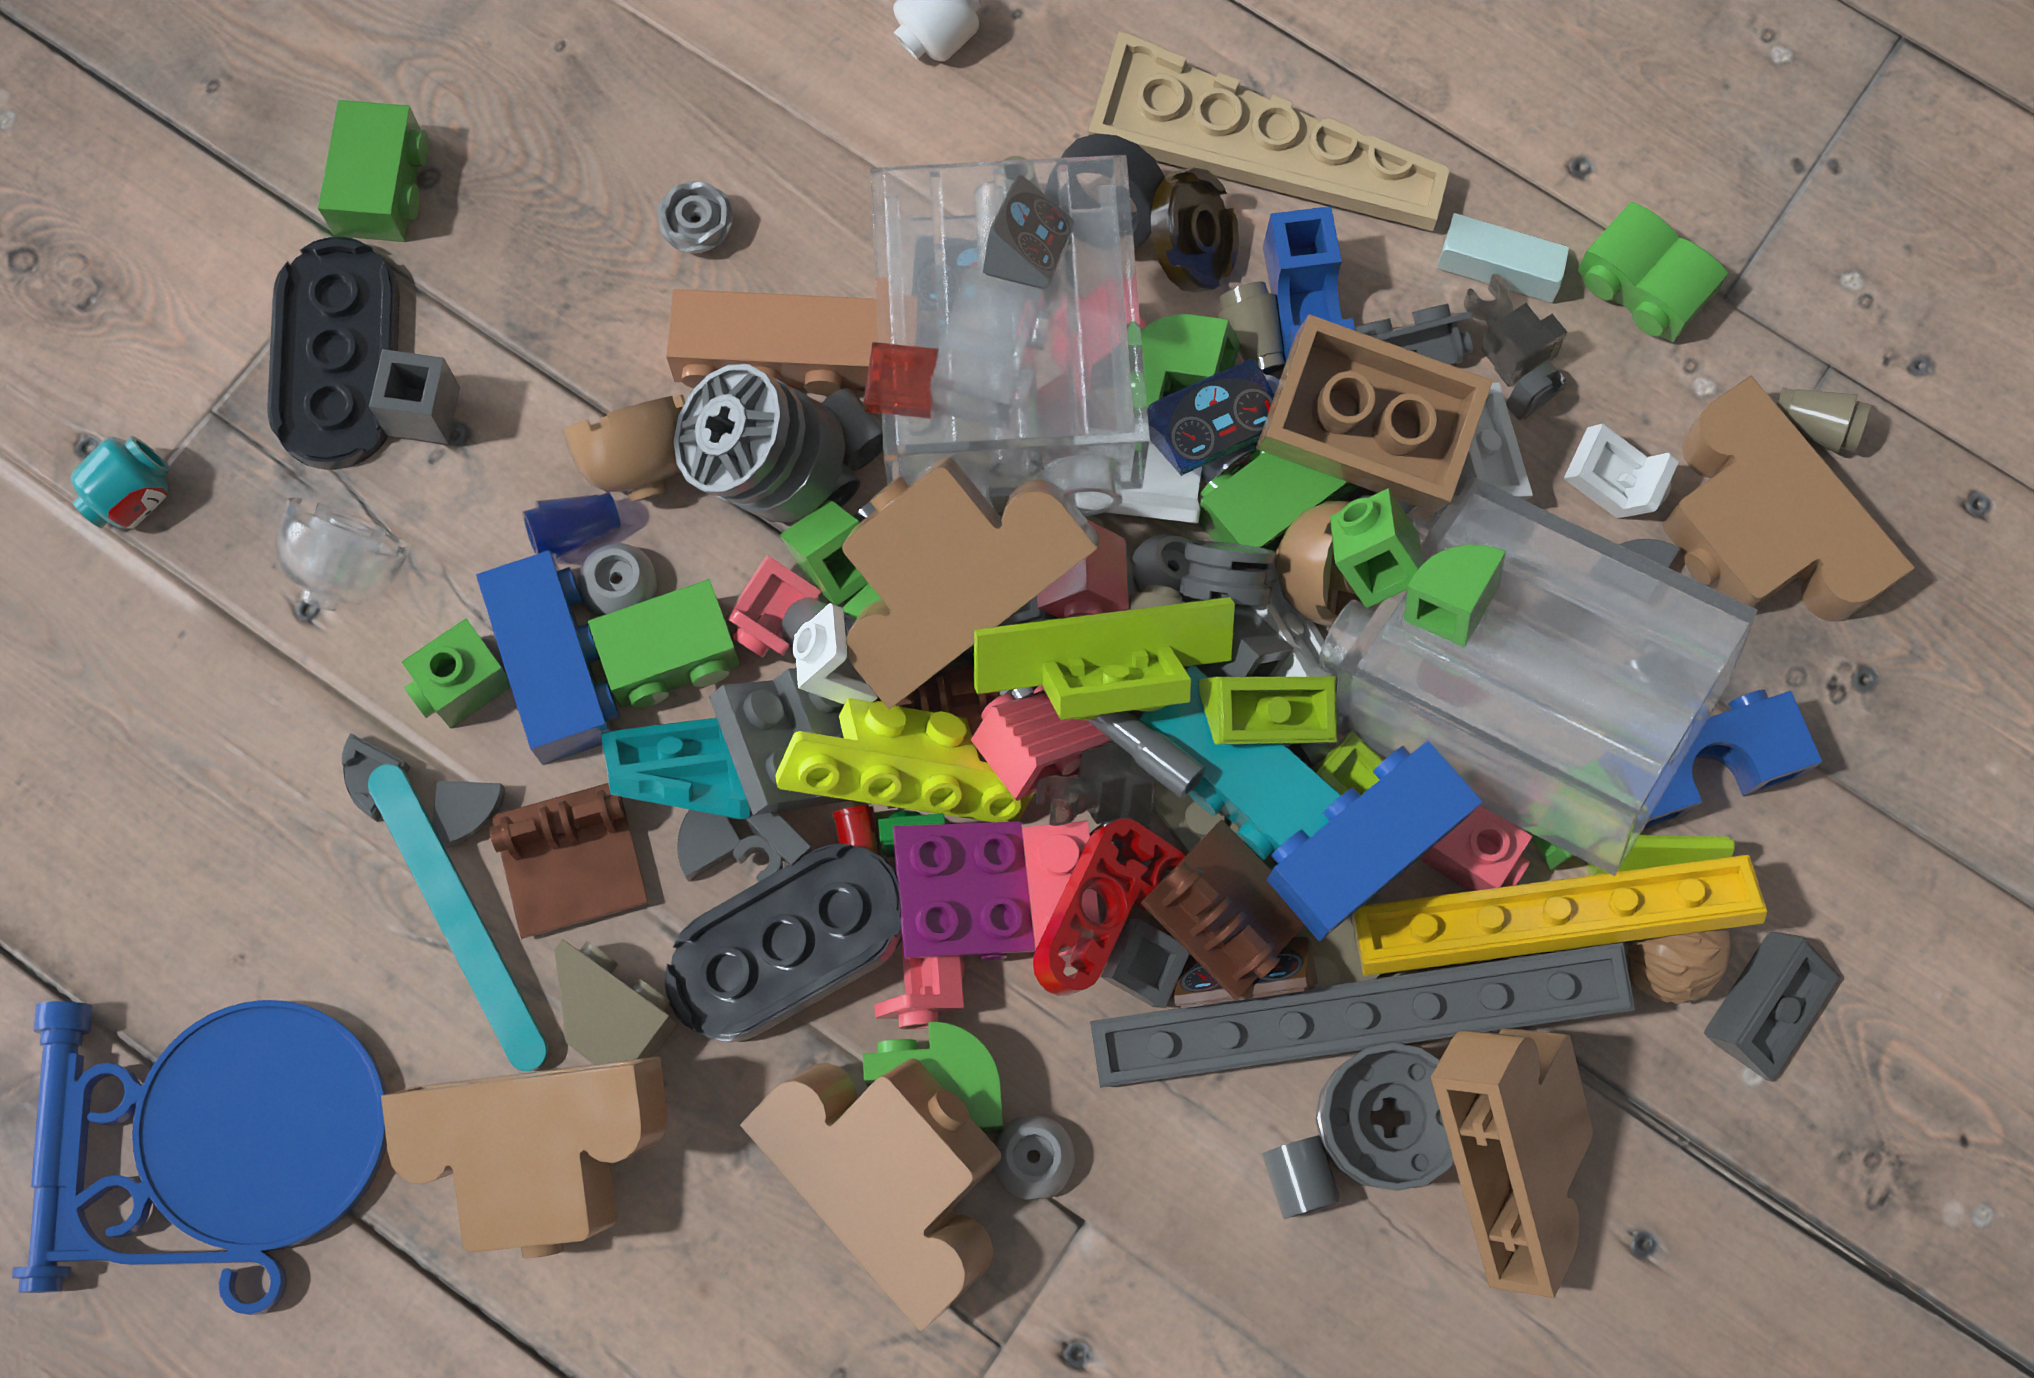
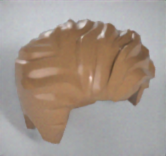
(1680, 965)

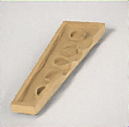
(1259, 141)

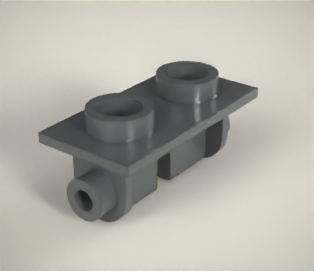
(1431, 335)

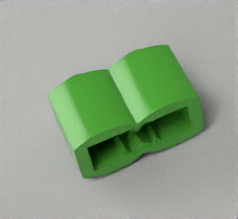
(1651, 272)

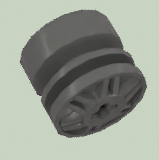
(759, 444)
(1358, 1149)

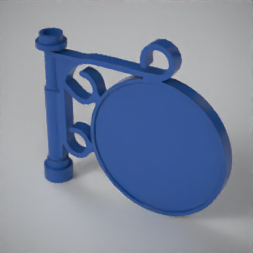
(241, 1136)

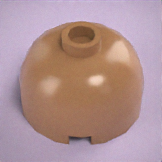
(628, 448)
(1308, 566)

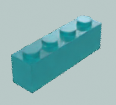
(1253, 785)

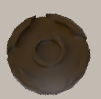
(1194, 230)

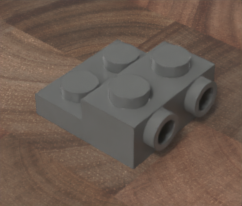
(758, 727)

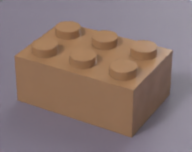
(1374, 414)

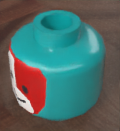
(120, 483)

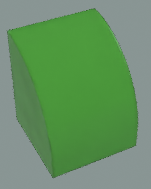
(1454, 591)

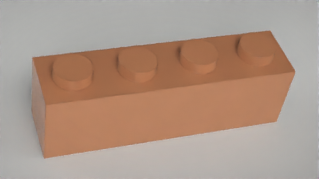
(793, 338)

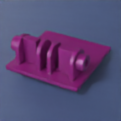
(963, 890)

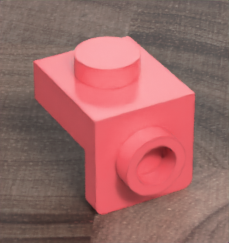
(763, 605)
(931, 990)

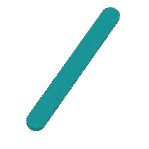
(458, 918)

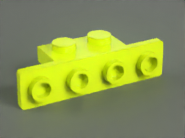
(901, 762)

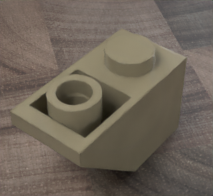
(603, 1014)

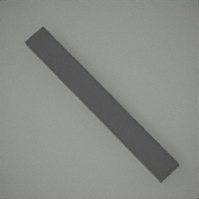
(1362, 1015)

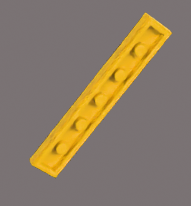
(1558, 915)

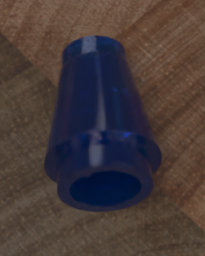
(569, 522)

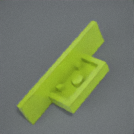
(1107, 658)

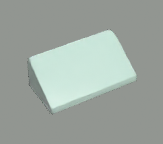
(1524, 261)

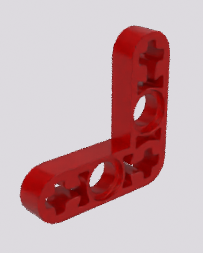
(1118, 885)

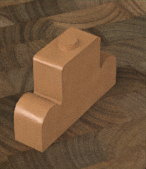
(1776, 514)
(952, 568)
(1516, 1143)
(529, 1148)
(886, 1176)

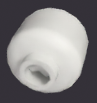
(935, 26)

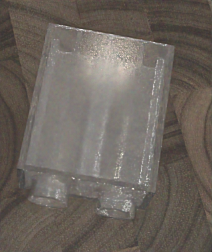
(1089, 390)
(1570, 687)

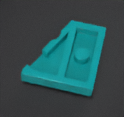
(676, 767)

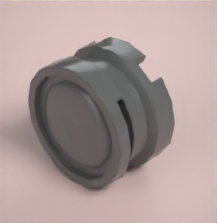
(1228, 571)

